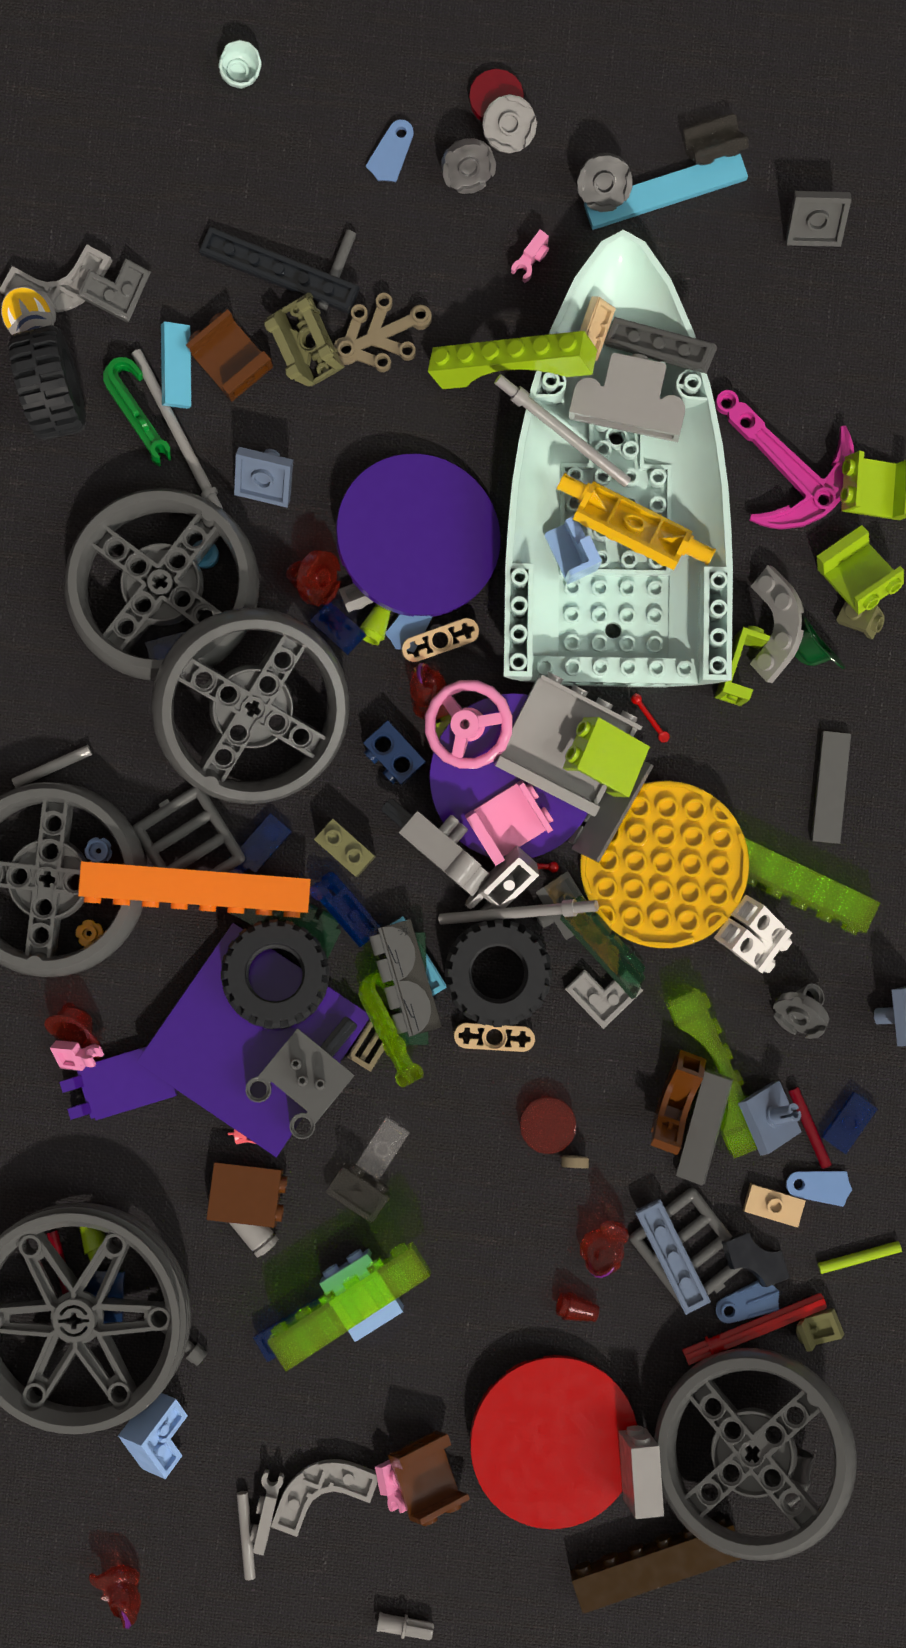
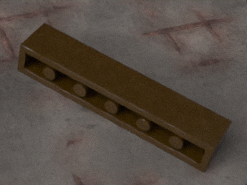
(646, 1567)

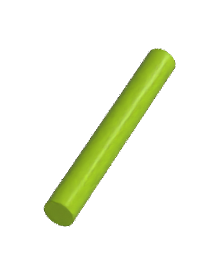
(859, 1257)

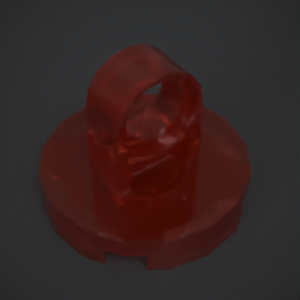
(315, 577)

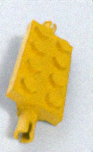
(633, 524)

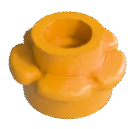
(88, 925)

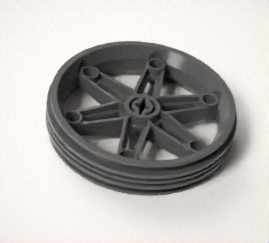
(64, 1419)

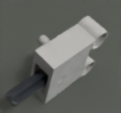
(439, 845)

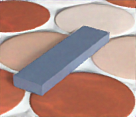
(672, 1256)

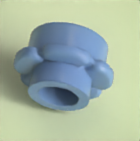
(93, 845)

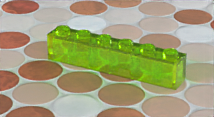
(810, 889)
(349, 1305)

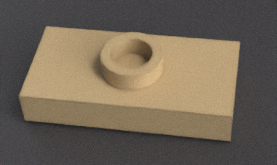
(597, 321)
(774, 1205)

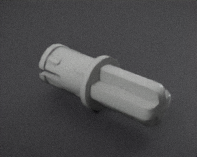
(405, 1626)

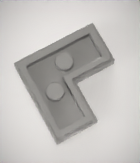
(599, 1003)

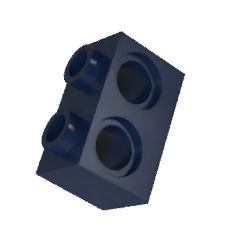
(399, 749)

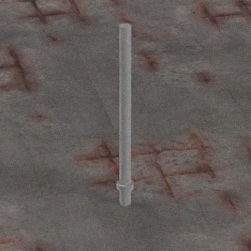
(208, 491)

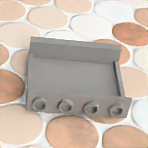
(547, 731)

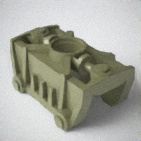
(293, 343)

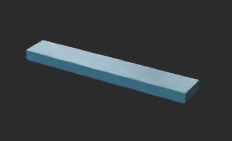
(673, 189)

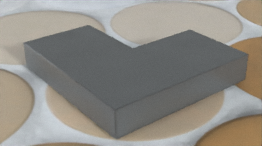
(119, 296)

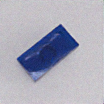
(338, 628)
(849, 1122)

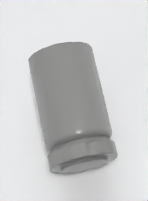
(256, 1237)

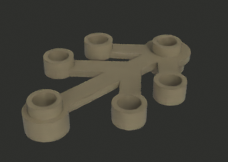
(378, 336)

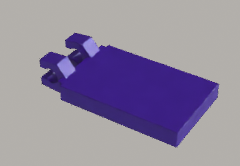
(116, 1087)

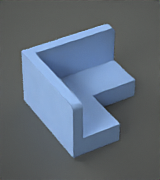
(573, 550)
(150, 1435)

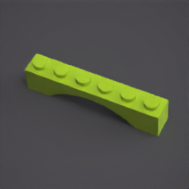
(560, 354)

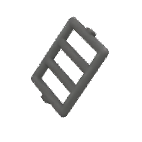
(210, 813)
(707, 1216)

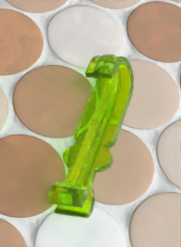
(392, 1043)

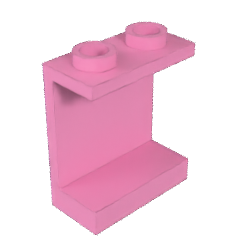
(509, 820)

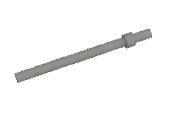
(521, 398)
(567, 908)

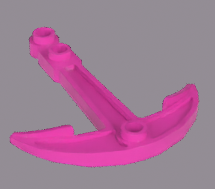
(791, 466)

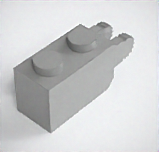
(506, 881)

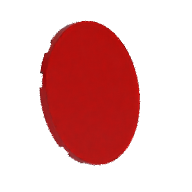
(551, 1441)

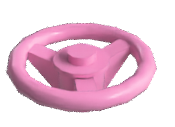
(468, 724)

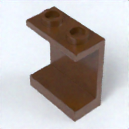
(228, 355)
(246, 1195)
(426, 1479)

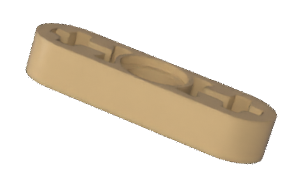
(457, 625)
(501, 1046)

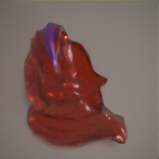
(423, 687)
(604, 1248)
(120, 1592)

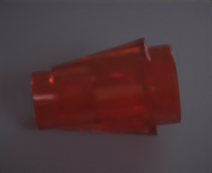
(576, 1308)

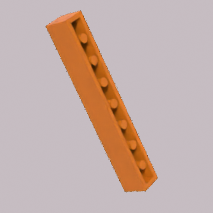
(193, 887)

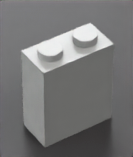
(641, 1472)

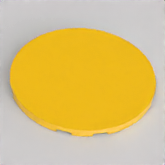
(670, 868)

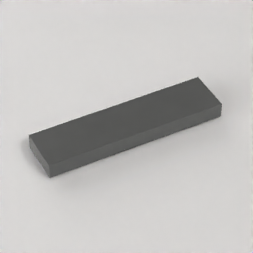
(660, 345)
(830, 787)
(704, 1127)

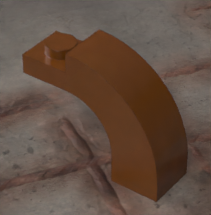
(676, 1100)

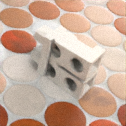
(764, 940)

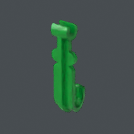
(131, 409)

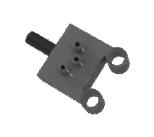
(308, 1073)

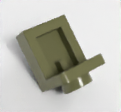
(868, 621)
(819, 1329)

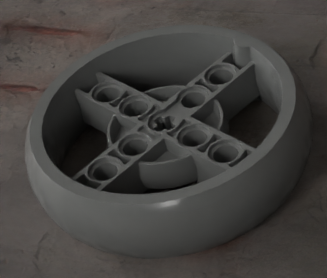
(100, 538)
(211, 774)
(59, 800)
(692, 1507)

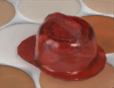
(72, 1026)

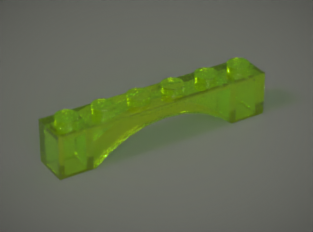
(692, 1016)

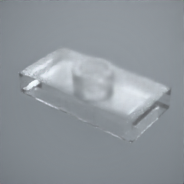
(382, 1148)

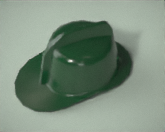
(813, 649)

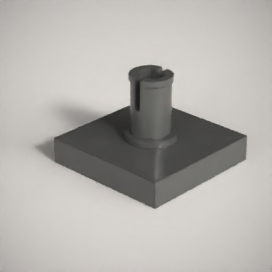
(818, 218)
(555, 892)

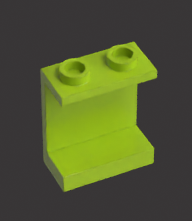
(873, 487)
(859, 571)
(732, 692)
(606, 755)

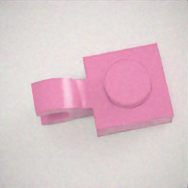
(534, 251)
(72, 1057)
(389, 1487)

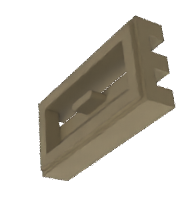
(361, 1061)

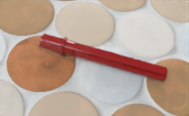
(754, 1328)

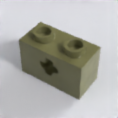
(344, 848)

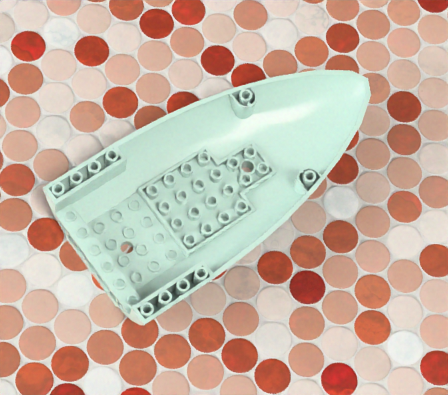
(668, 619)

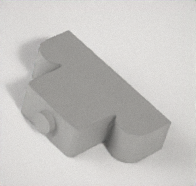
(630, 399)

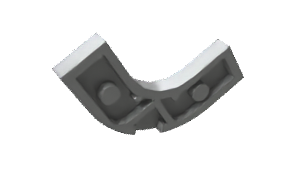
(64, 291)
(787, 623)
(318, 1479)

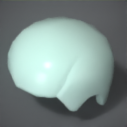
(239, 64)

